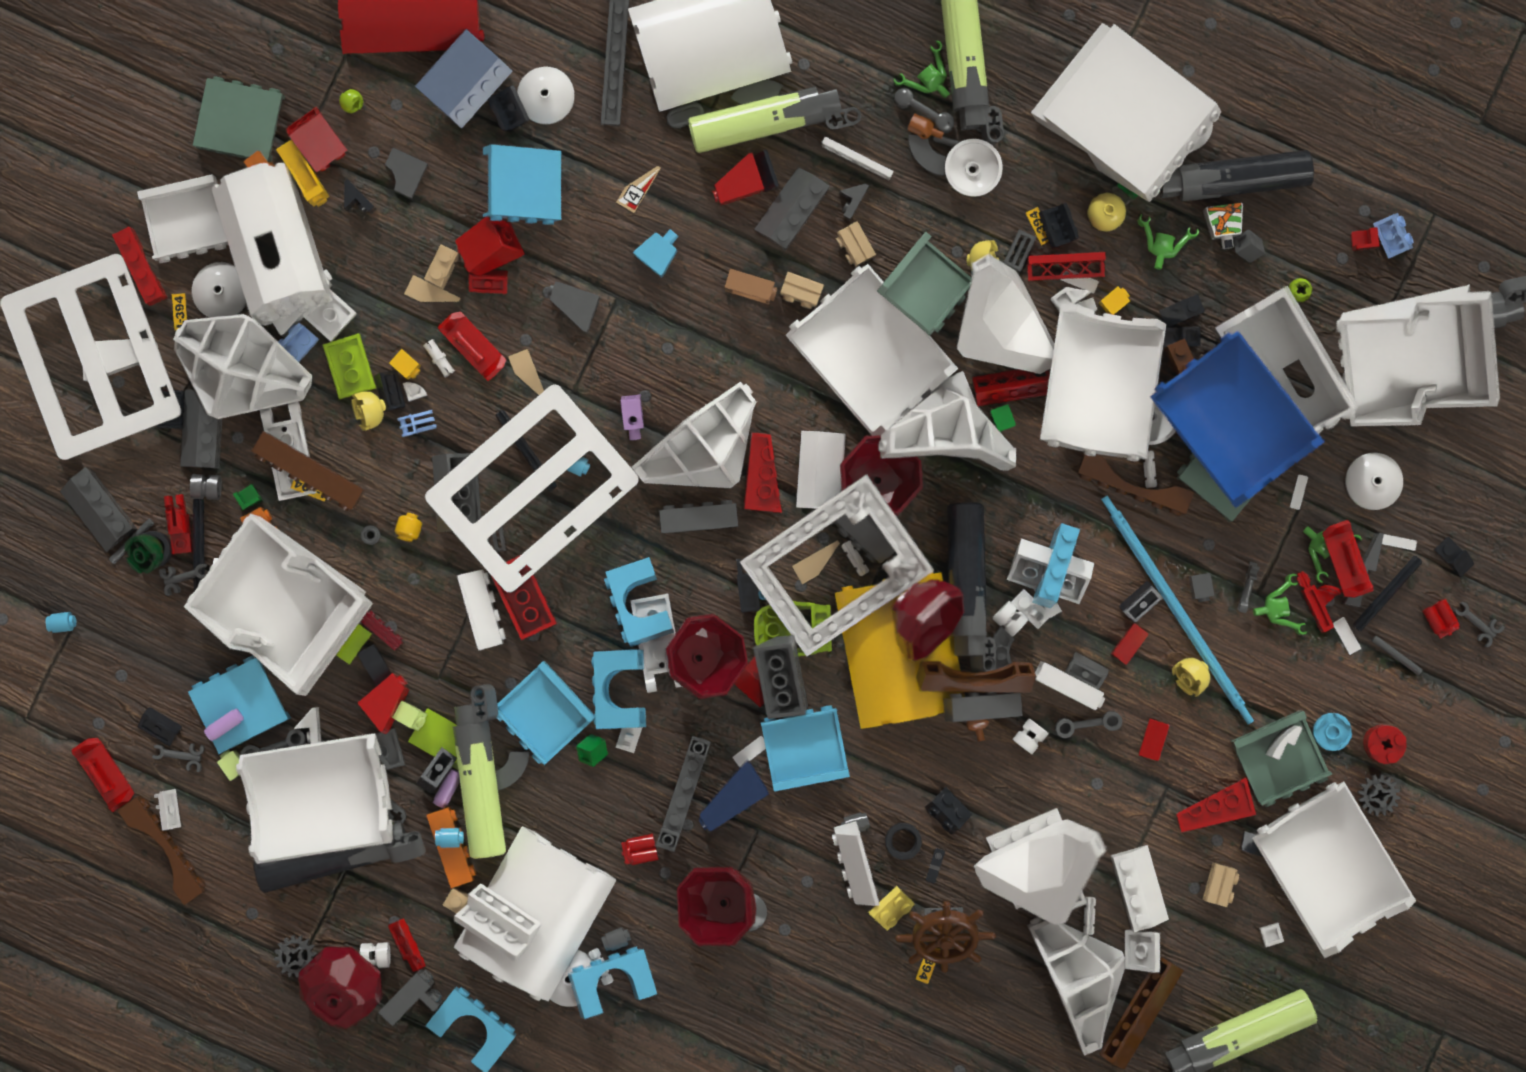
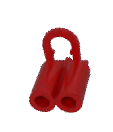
(1441, 618)
(639, 850)

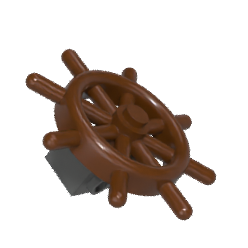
(945, 929)

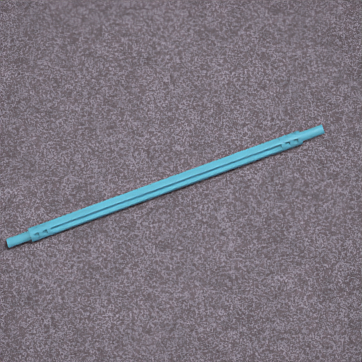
(1177, 609)

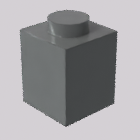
(1201, 587)

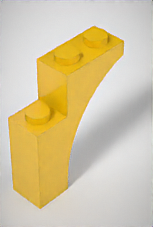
(303, 174)

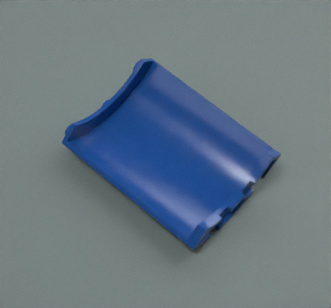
(1236, 418)

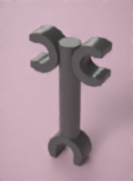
(1251, 576)
(171, 579)
(1489, 631)
(194, 757)

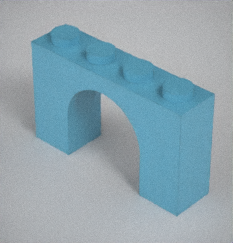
(1052, 581)
(621, 582)
(606, 666)
(585, 979)
(498, 1034)

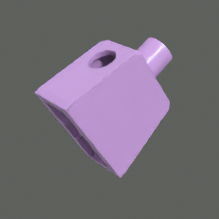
(630, 407)

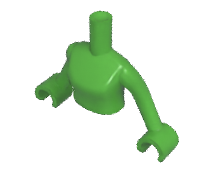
(930, 77)
(1163, 243)
(1318, 545)
(1279, 607)

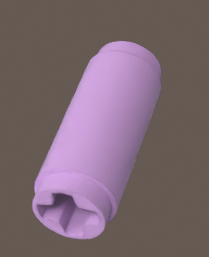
(224, 724)
(447, 788)

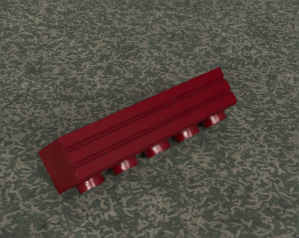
(384, 633)

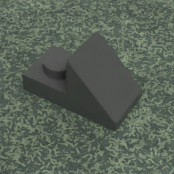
(854, 194)

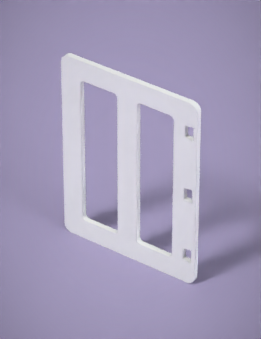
(114, 425)
(476, 535)

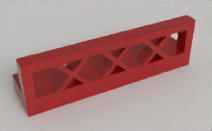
(1070, 259)
(1011, 390)

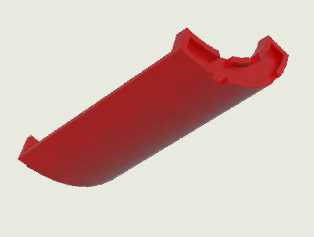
(405, 24)

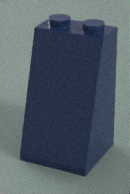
(735, 796)

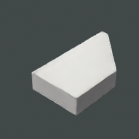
(1069, 296)

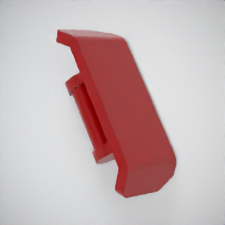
(472, 345)
(1347, 560)
(103, 773)

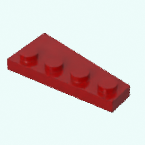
(761, 479)
(1224, 806)

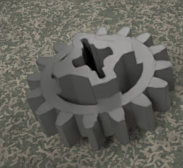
(1375, 787)
(289, 951)

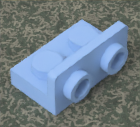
(1393, 235)
(298, 341)

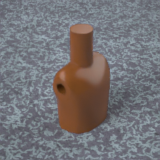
(924, 127)
(978, 726)

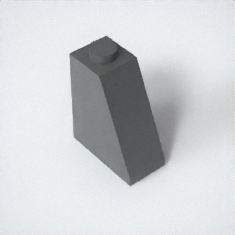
(575, 304)

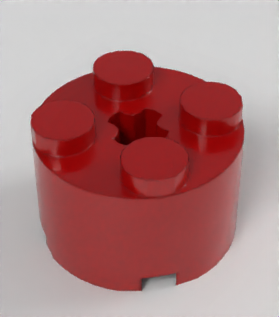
(1377, 752)

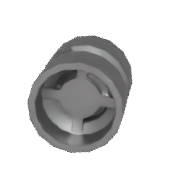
(202, 486)

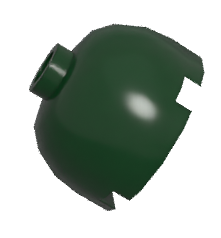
(144, 553)

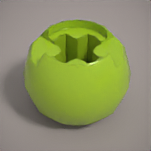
(351, 101)
(1307, 292)

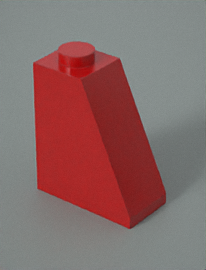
(739, 182)
(384, 700)

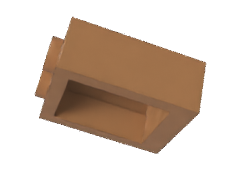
(750, 286)

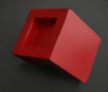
(1365, 239)

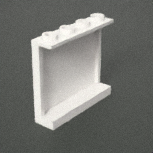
(183, 218)

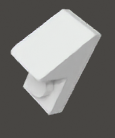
(311, 721)

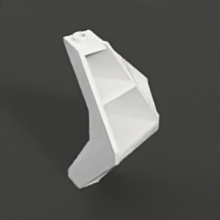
(1003, 321)
(238, 366)
(951, 427)
(705, 447)
(1044, 869)
(1084, 976)

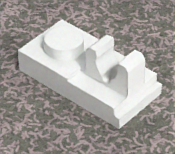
(1036, 613)
(628, 739)
(168, 809)

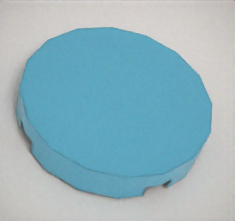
(1332, 731)

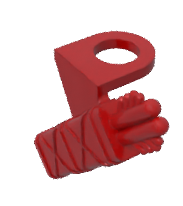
(1318, 600)

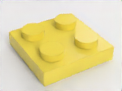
(892, 908)

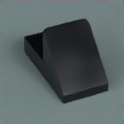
(352, 195)
(1454, 556)

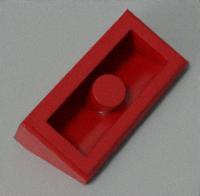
(491, 282)
(1129, 643)
(1154, 739)

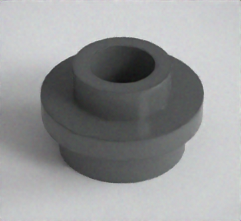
(366, 530)

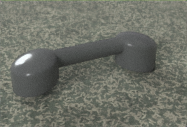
(904, 98)
(1065, 727)
(294, 738)

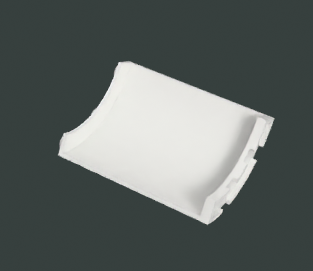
(707, 46)
(870, 352)
(1103, 383)
(316, 798)
(1333, 868)
(554, 892)

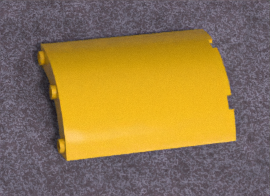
(879, 671)

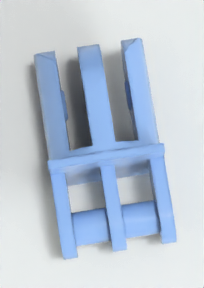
(415, 424)

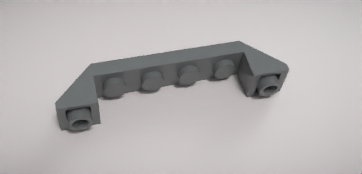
(683, 793)

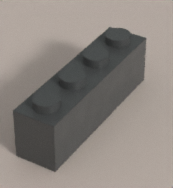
(698, 518)
(982, 706)

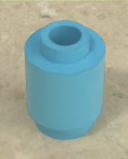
(580, 467)
(60, 622)
(449, 837)

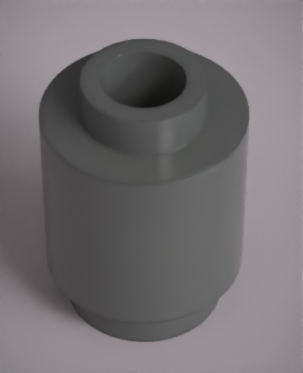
(861, 820)
(616, 939)

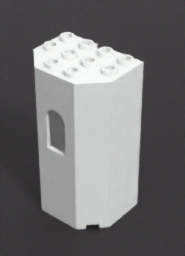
(264, 202)
(1281, 336)

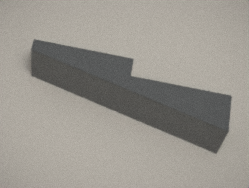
(1370, 561)

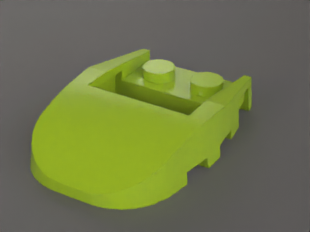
(768, 624)

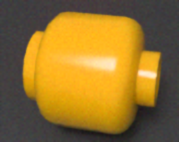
(408, 527)

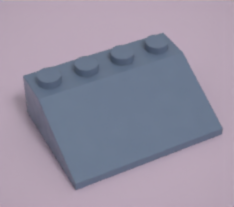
(463, 78)

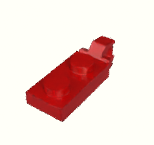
(406, 944)

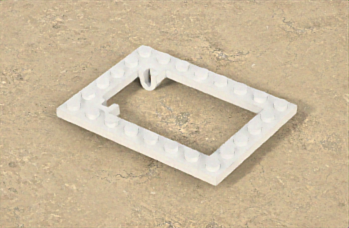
(903, 570)

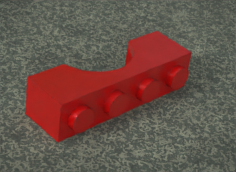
(139, 267)

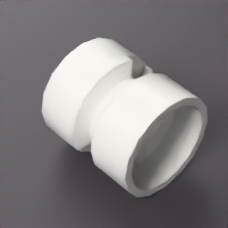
(1010, 618)
(1027, 742)
(382, 954)

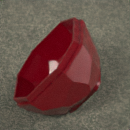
(898, 476)
(926, 617)
(720, 653)
(702, 907)
(345, 977)

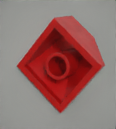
(750, 683)

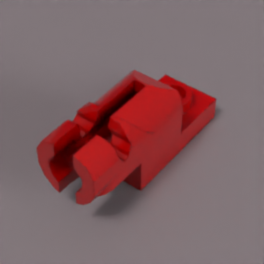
(178, 524)

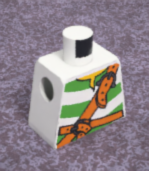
(1224, 222)

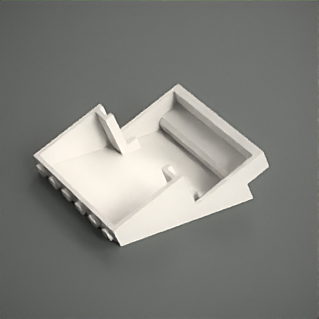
(1127, 111)
(1419, 356)
(278, 604)

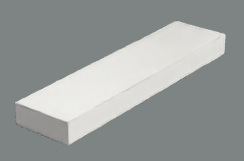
(856, 158)

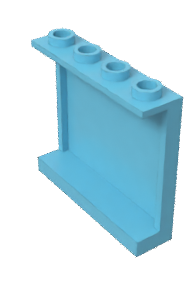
(523, 184)
(240, 688)
(544, 713)
(805, 749)

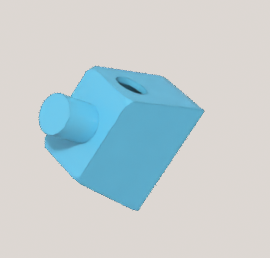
(657, 252)

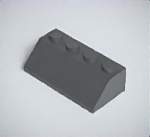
(792, 208)
(200, 435)
(467, 498)
(97, 508)
(865, 536)
(781, 677)

